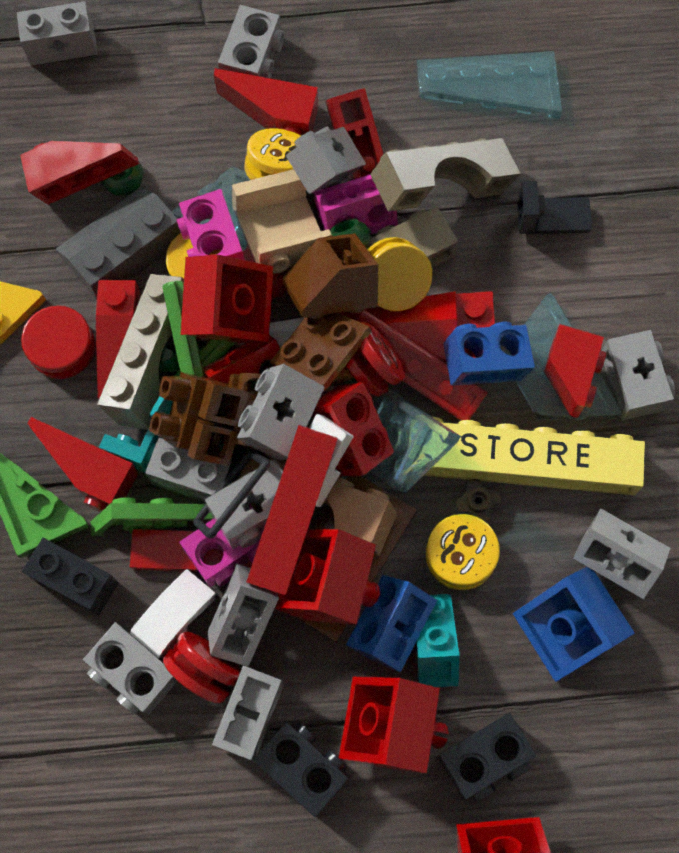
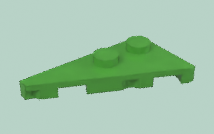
(33, 511)
(156, 515)

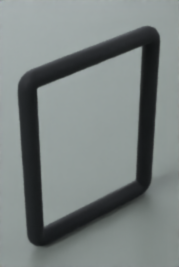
(265, 463)

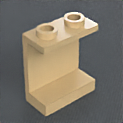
(276, 219)

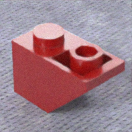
(571, 367)

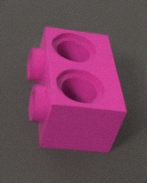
(353, 200)
(213, 235)
(197, 545)

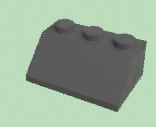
(121, 240)

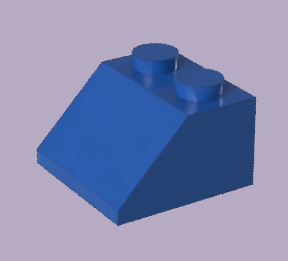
(573, 623)

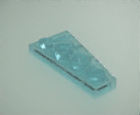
(503, 80)

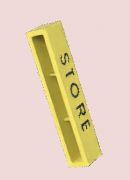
(543, 458)

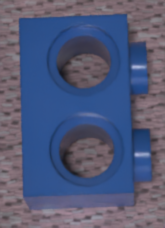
(490, 362)
(392, 624)

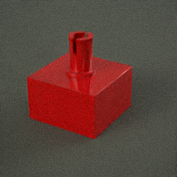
(226, 299)
(331, 578)
(391, 724)
(502, 836)

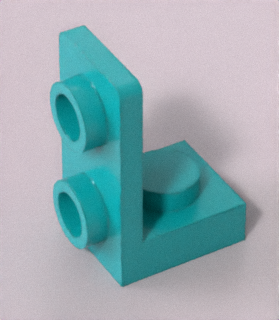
(129, 449)
(438, 646)

